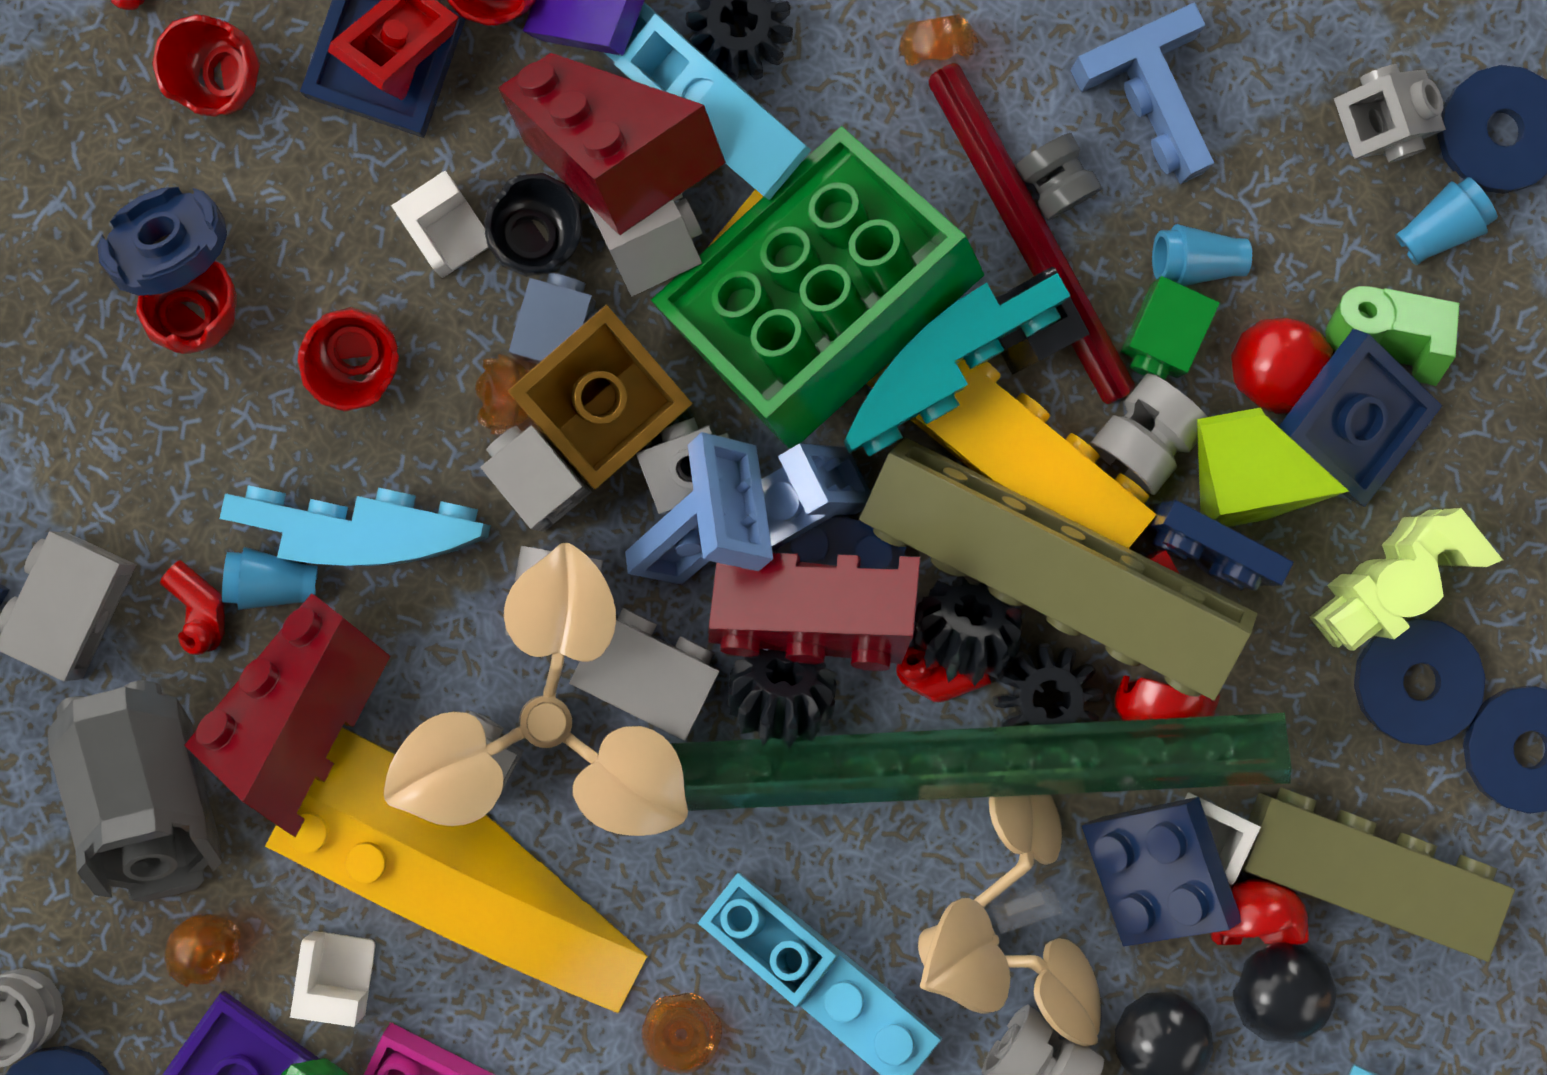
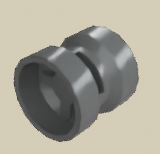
(1064, 189)

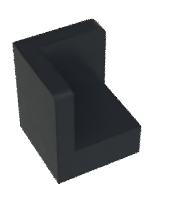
(1025, 351)

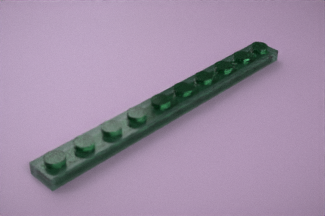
(988, 762)

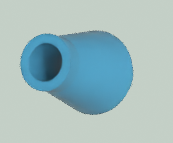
(1448, 220)
(1199, 255)
(264, 580)

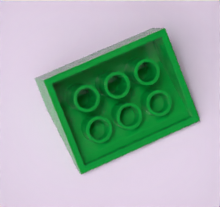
(819, 286)

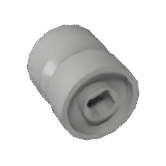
(1150, 433)
(29, 993)
(1036, 1049)

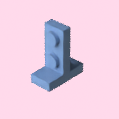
(1153, 87)
(811, 489)
(716, 522)

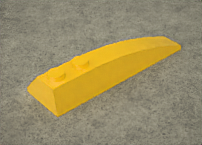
(456, 880)

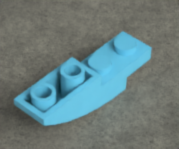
(747, 133)
(379, 534)
(819, 978)

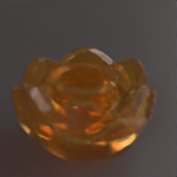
(937, 39)
(499, 408)
(200, 948)
(684, 1012)

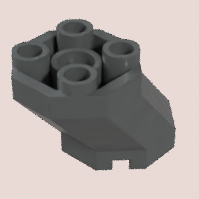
(133, 792)

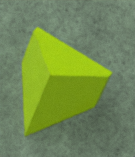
(1255, 470)

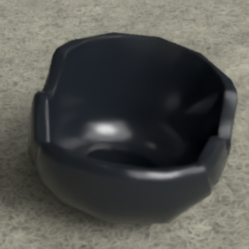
(514, 235)
(1285, 993)
(1163, 1036)

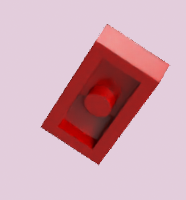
(393, 40)

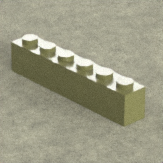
(1058, 569)

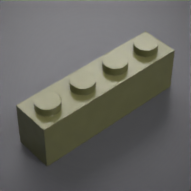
(1377, 877)

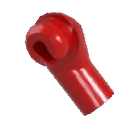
(204, 609)
(933, 682)

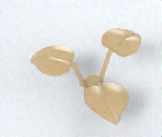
(634, 779)
(963, 950)

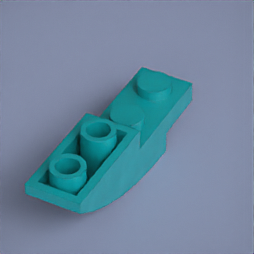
(926, 369)

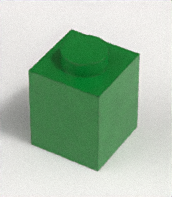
(1168, 329)

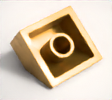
(600, 397)

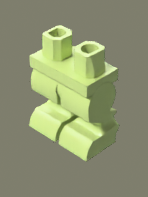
(1405, 582)

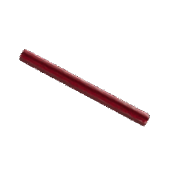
(1026, 223)

